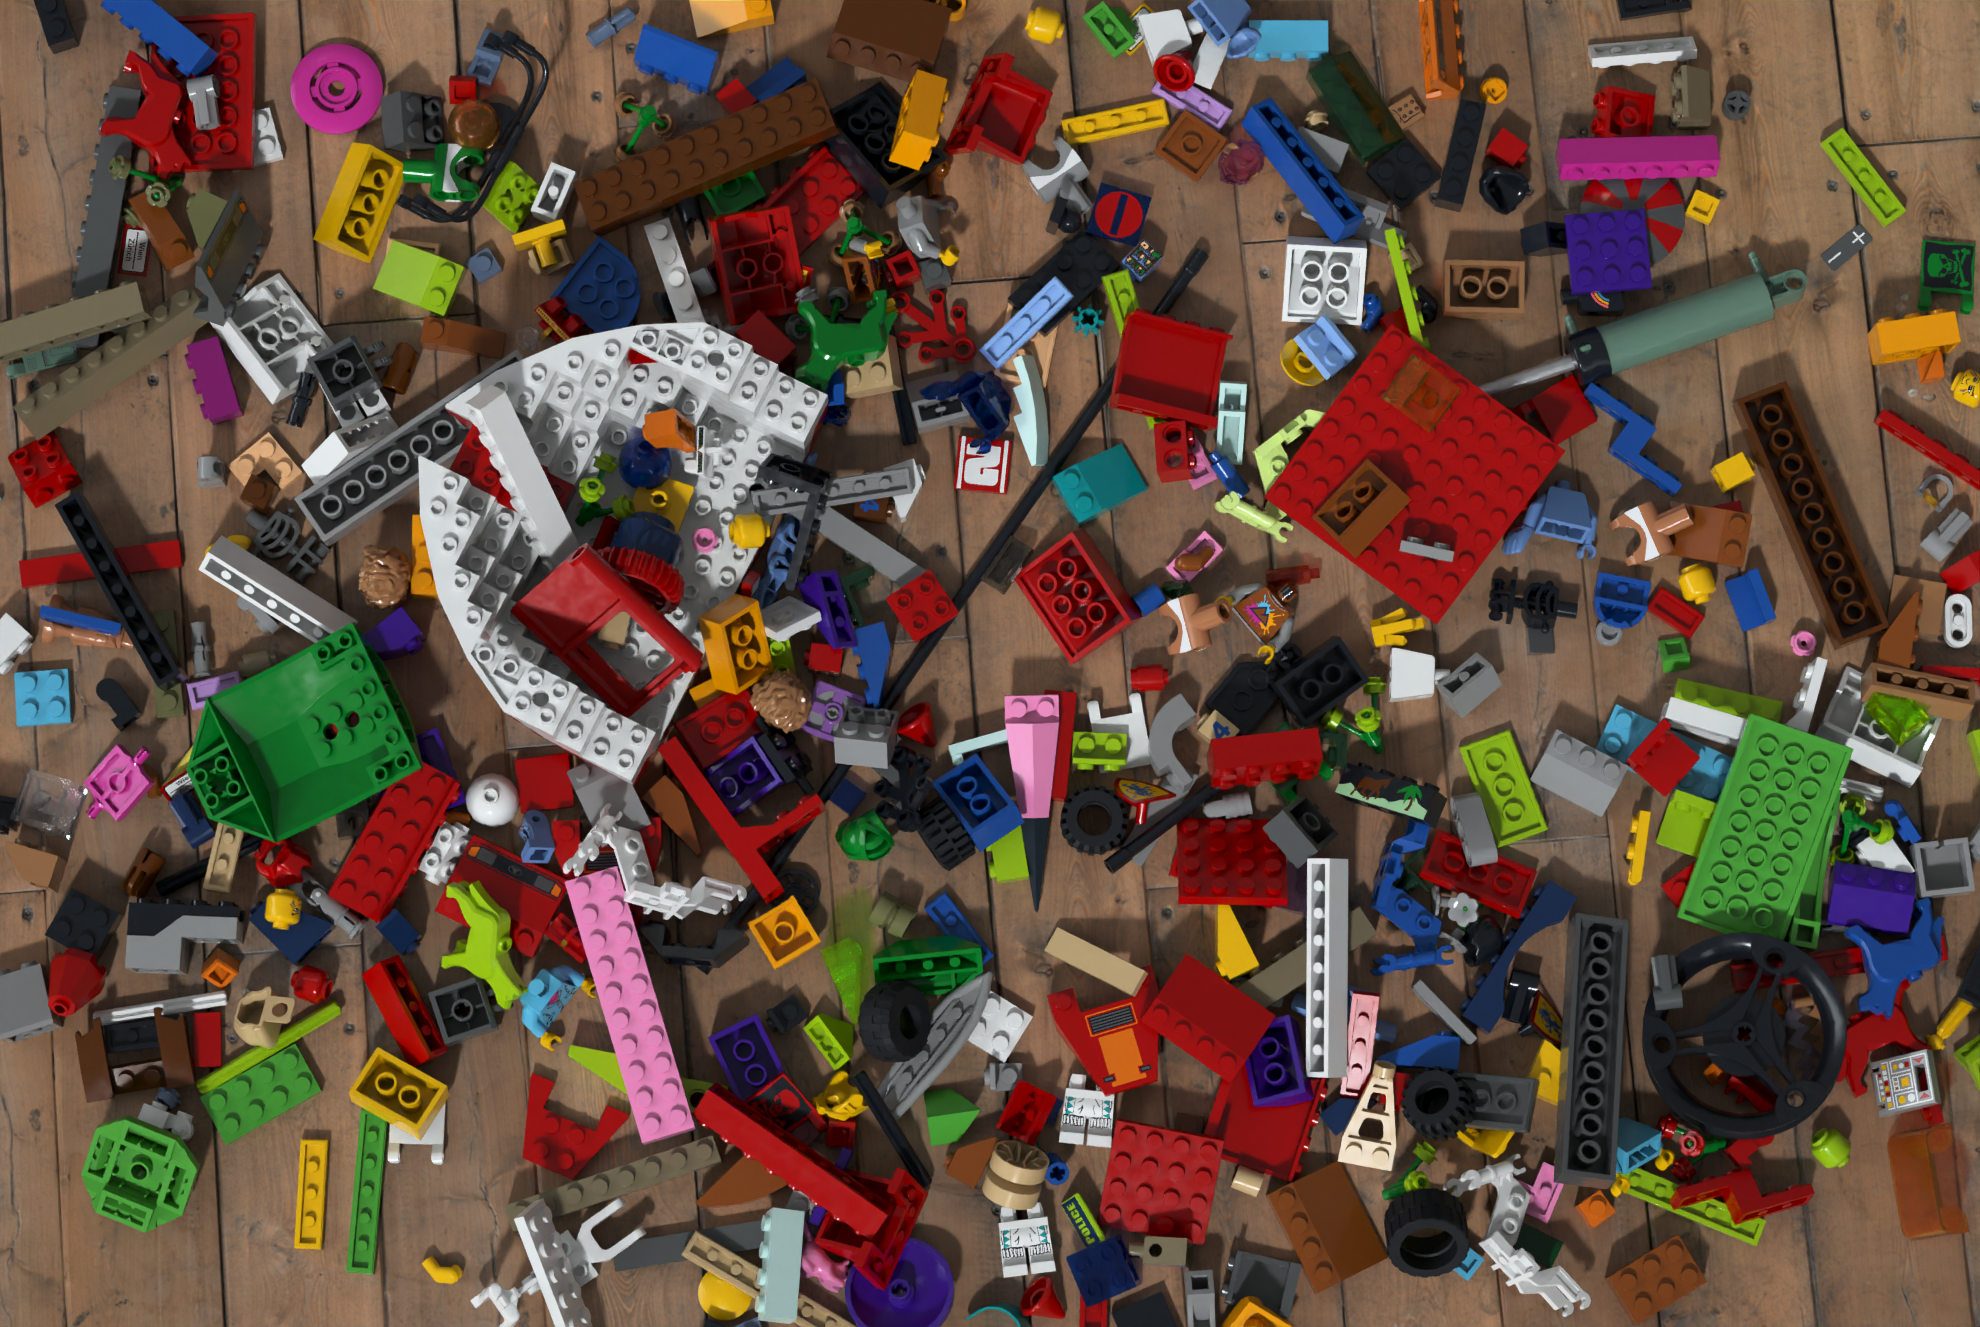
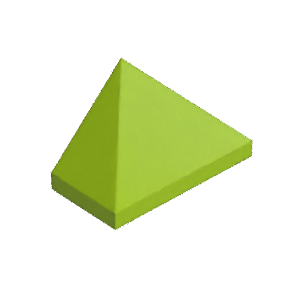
(832, 1038)

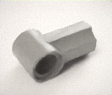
(203, 94)
(1943, 538)

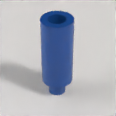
(1228, 474)

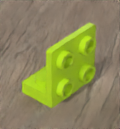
(1685, 823)

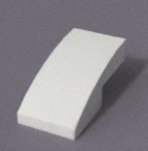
(1209, 61)

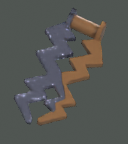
(1790, 1020)

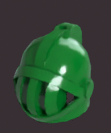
(865, 838)

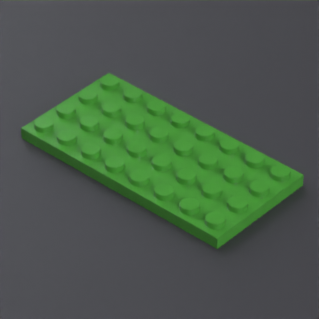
(1764, 830)

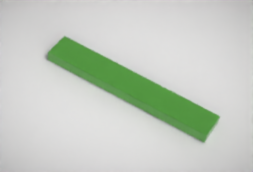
(367, 1194)

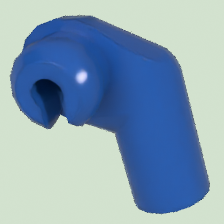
(1374, 312)

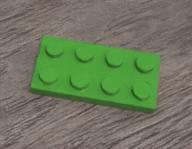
(261, 1094)

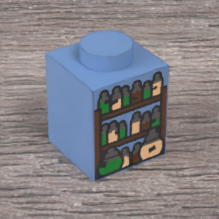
(1141, 262)

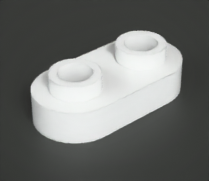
(1957, 621)

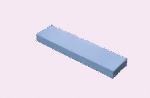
(1026, 322)

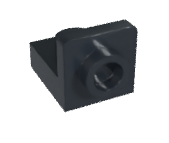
(786, 1015)

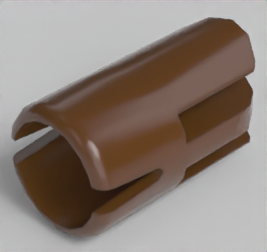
(400, 371)
(142, 873)

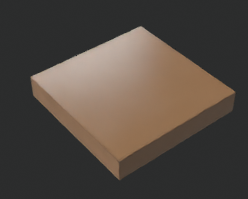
(1933, 601)

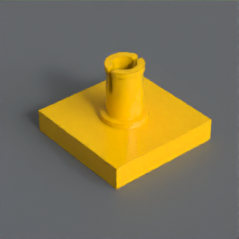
(540, 239)
(668, 500)

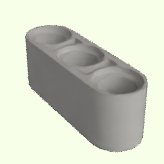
(1473, 829)

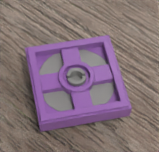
(828, 708)

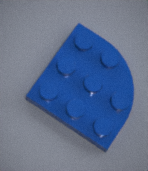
(602, 288)

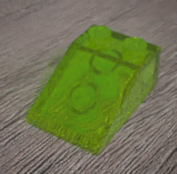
(845, 968)

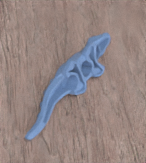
(780, 555)

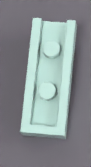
(975, 745)

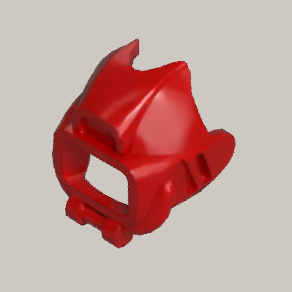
(286, 865)

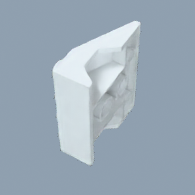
(273, 337)
(1852, 726)

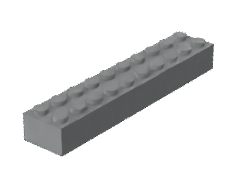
(387, 468)

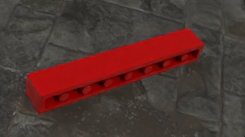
(792, 1161)

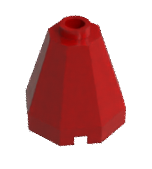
(74, 981)

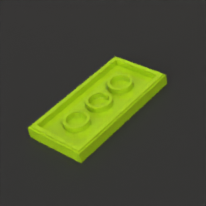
(1504, 788)

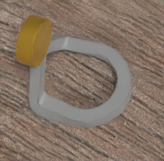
(1931, 500)

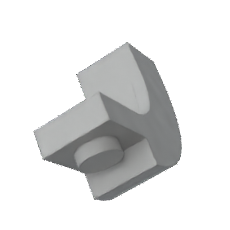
(1170, 721)
(1200, 1298)

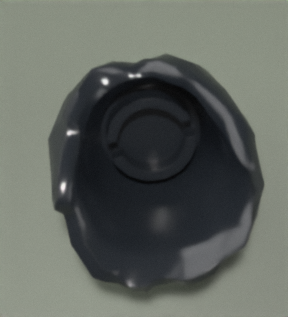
(1503, 188)
(1482, 940)

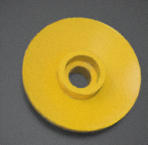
(1299, 366)

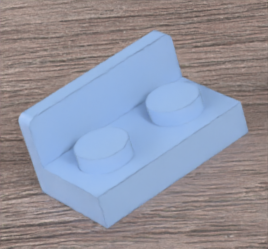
(1326, 347)

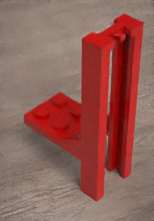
(744, 843)

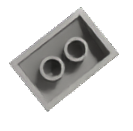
(1578, 773)

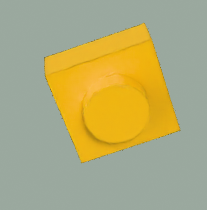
(1702, 207)

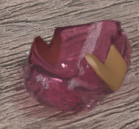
(1240, 162)

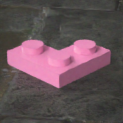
(1543, 1193)

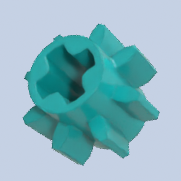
(1086, 328)

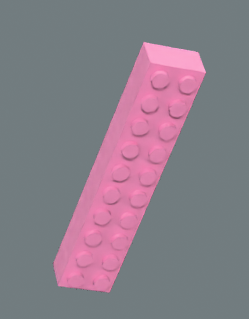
(630, 1005)

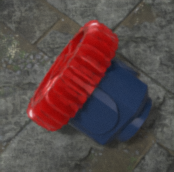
(647, 556)

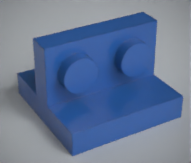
(777, 80)

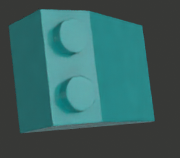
(1098, 484)

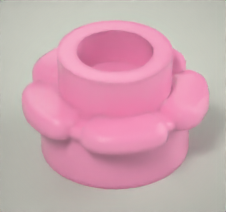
(705, 532)
(1810, 640)

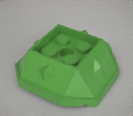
(125, 1190)

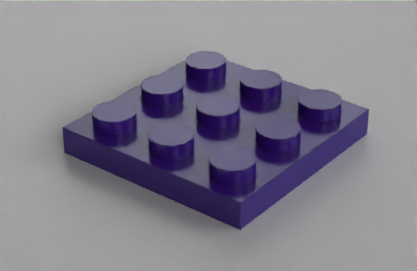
(1607, 252)

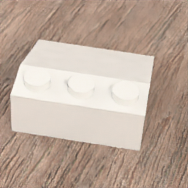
(1324, 280)

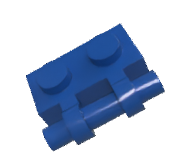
(1907, 828)

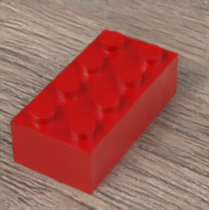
(1264, 758)

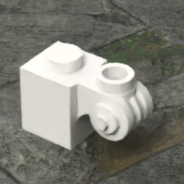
(156, 1115)

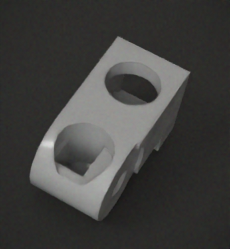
(211, 472)

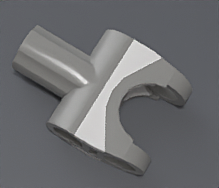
(1061, 179)

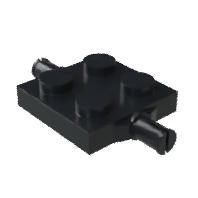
(785, 755)

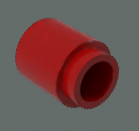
(1149, 678)

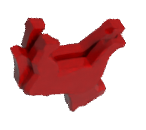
(154, 120)
(1872, 1032)

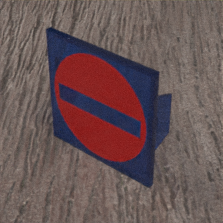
(1118, 214)

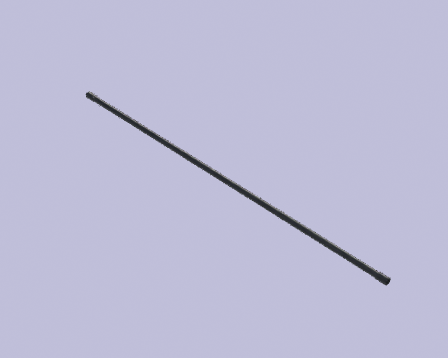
(1189, 271)

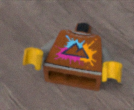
(865, 271)
(1265, 614)

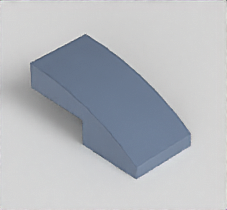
(486, 61)

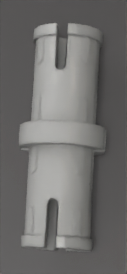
(200, 649)

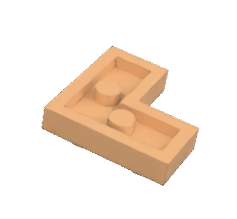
(263, 457)

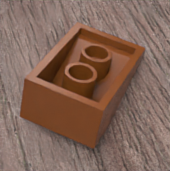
(1715, 538)

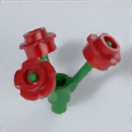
(1691, 1144)

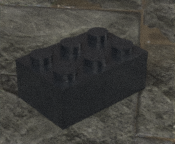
(1319, 681)

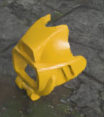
(843, 1096)

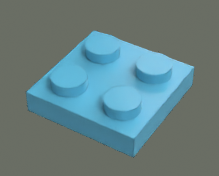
(43, 697)

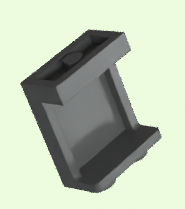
(1264, 1278)

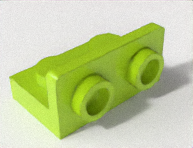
(1099, 749)

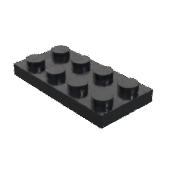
(1078, 267)

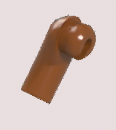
(1194, 561)

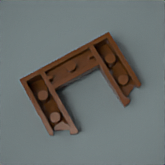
(105, 1081)

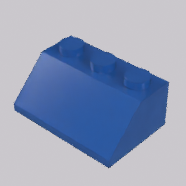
(676, 60)

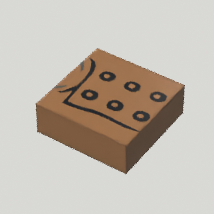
(1406, 112)

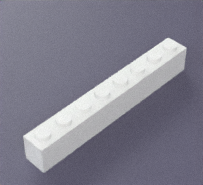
(522, 476)
(1327, 967)

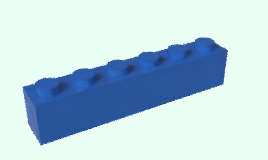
(166, 32)
(1303, 170)

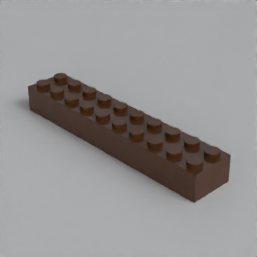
(706, 157)
(1810, 515)

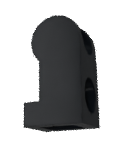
(113, 694)

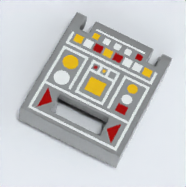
(1898, 1083)

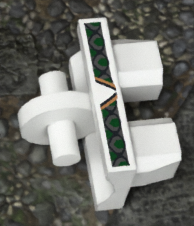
(708, 454)

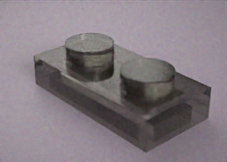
(1007, 565)

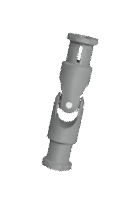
(331, 909)

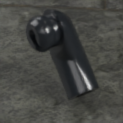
(1428, 304)

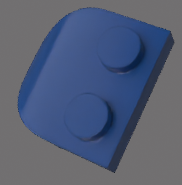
(1620, 600)

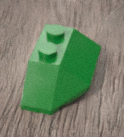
(930, 963)

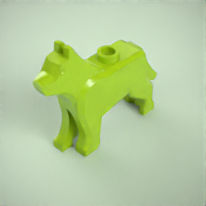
(487, 944)

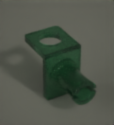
(1411, 880)

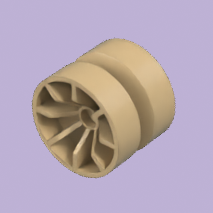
(1015, 1175)

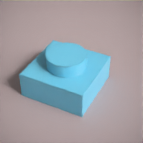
(1469, 1265)

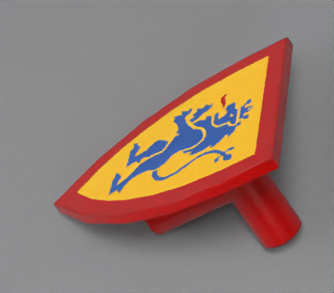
(1140, 794)

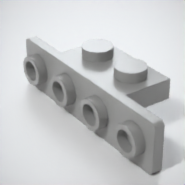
(1372, 226)

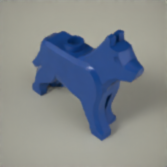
(1898, 960)

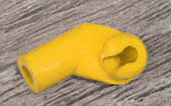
(442, 1274)

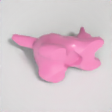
(817, 1263)

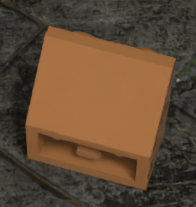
(37, 867)

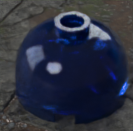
(644, 464)

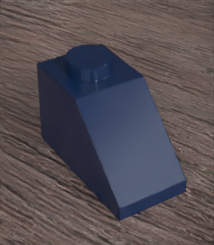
(400, 933)

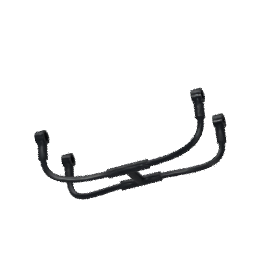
(507, 144)

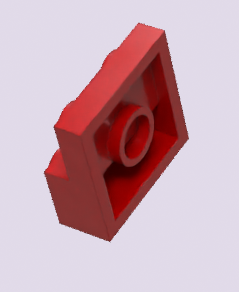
(1622, 113)

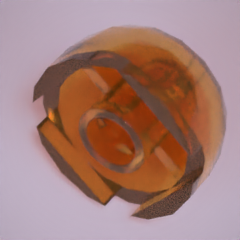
(474, 125)

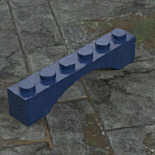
(1488, 1004)

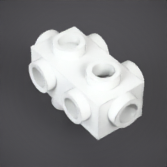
(445, 852)

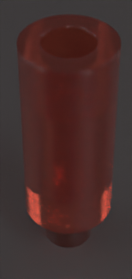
(1294, 575)

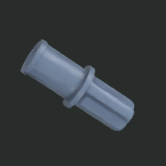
(610, 26)

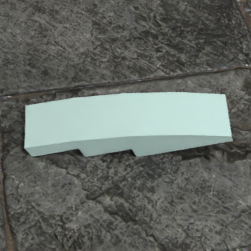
(1033, 420)

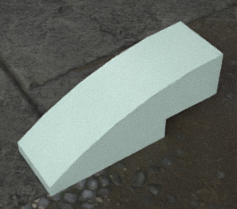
(1231, 419)

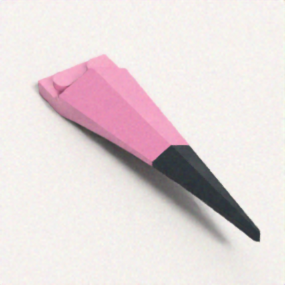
(1032, 743)

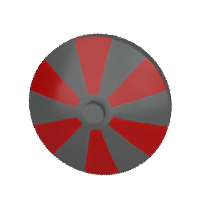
(1656, 196)

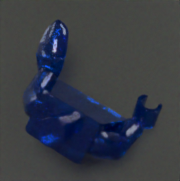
(983, 399)

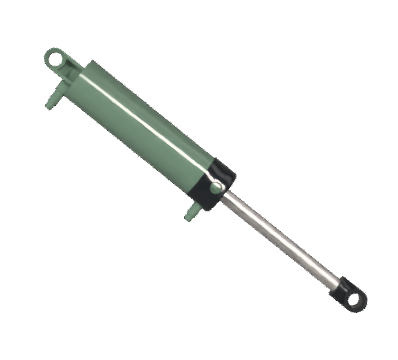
(1663, 329)

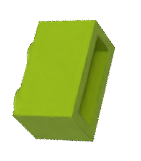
(1009, 858)

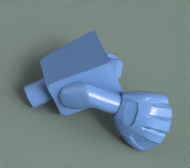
(1227, 19)
(1559, 515)

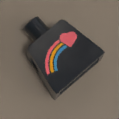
(1596, 304)

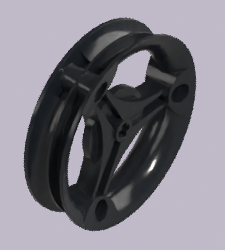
(1764, 1042)

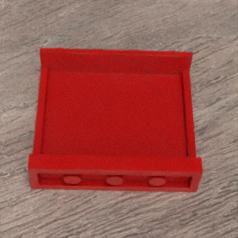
(1169, 369)
(1263, 1137)

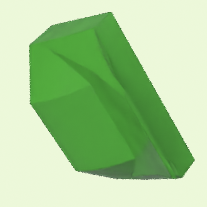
(1111, 28)

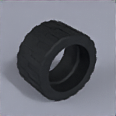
(1431, 1254)

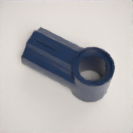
(194, 825)

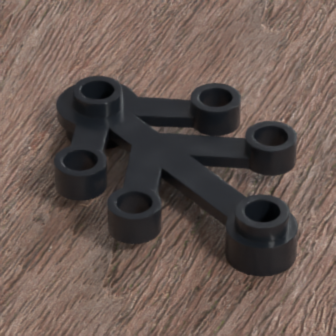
(909, 817)

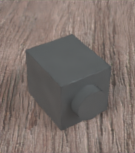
(934, 275)

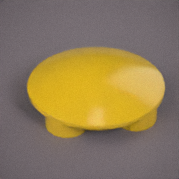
(721, 1299)

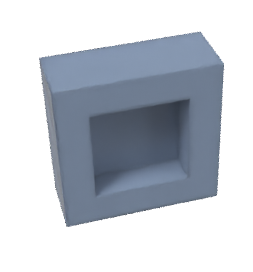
(483, 266)

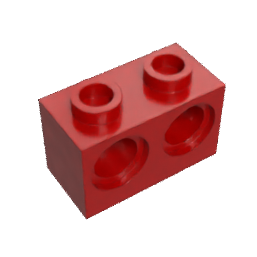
(1169, 452)

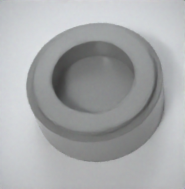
(1607, 635)

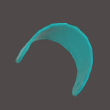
(1012, 1310)

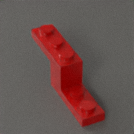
(1741, 1195)

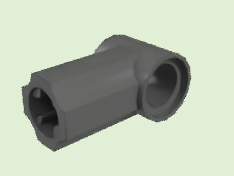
(1666, 989)

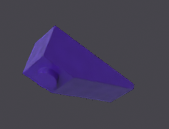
(824, 592)

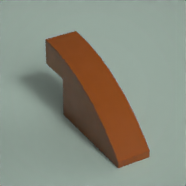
(741, 1185)

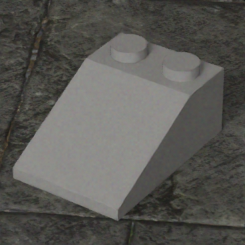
(598, 788)

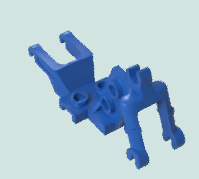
(1403, 909)

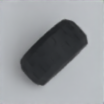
(894, 1021)

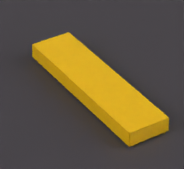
(1115, 122)
(311, 1194)

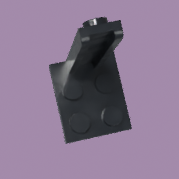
(800, 479)

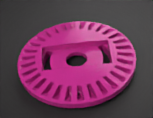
(328, 112)

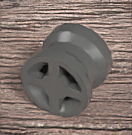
(1738, 99)

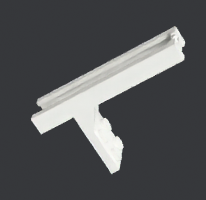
(1728, 728)

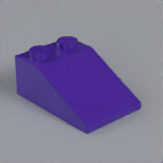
(396, 636)
(744, 776)

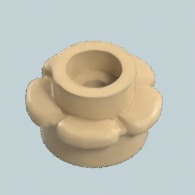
(1316, 121)

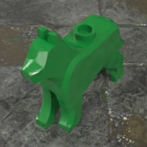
(844, 342)

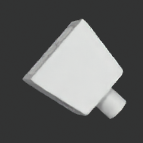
(1166, 32)
(1413, 675)

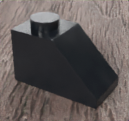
(1544, 239)

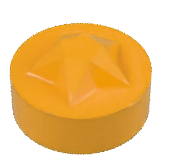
(1493, 90)

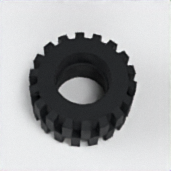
(1098, 797)
(945, 834)
(1424, 1090)

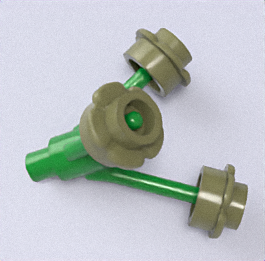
(157, 194)

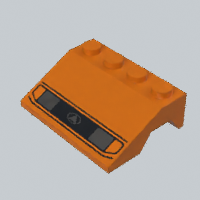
(1439, 49)

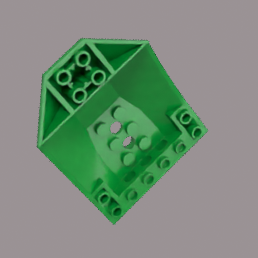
(265, 747)

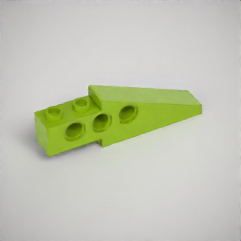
(607, 1067)

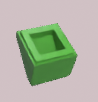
(1674, 654)

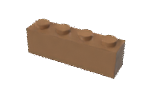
(1934, 693)

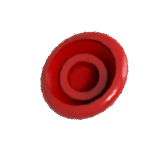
(1178, 64)
(918, 724)
(1042, 1300)

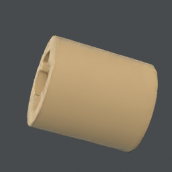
(1247, 1181)

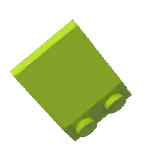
(420, 278)

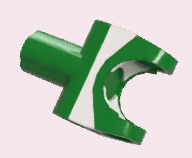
(444, 172)

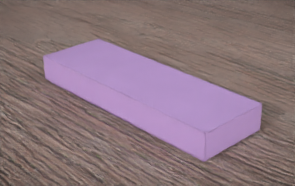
(1197, 103)

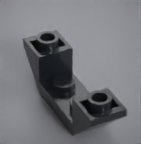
(728, 944)

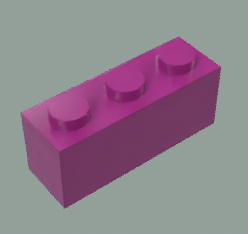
(213, 381)

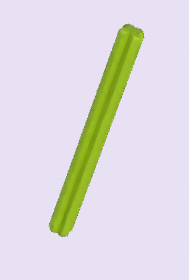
(260, 1053)

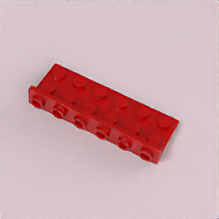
(814, 196)
(394, 842)

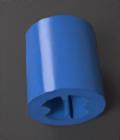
(1148, 599)
(1061, 1172)

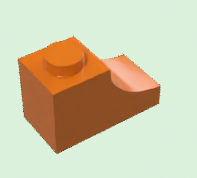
(669, 430)

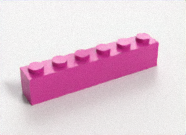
(1637, 157)

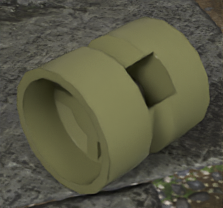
(892, 915)

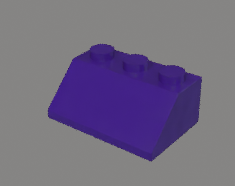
(1870, 898)
(1279, 1066)

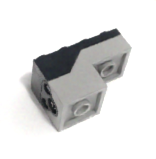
(162, 932)

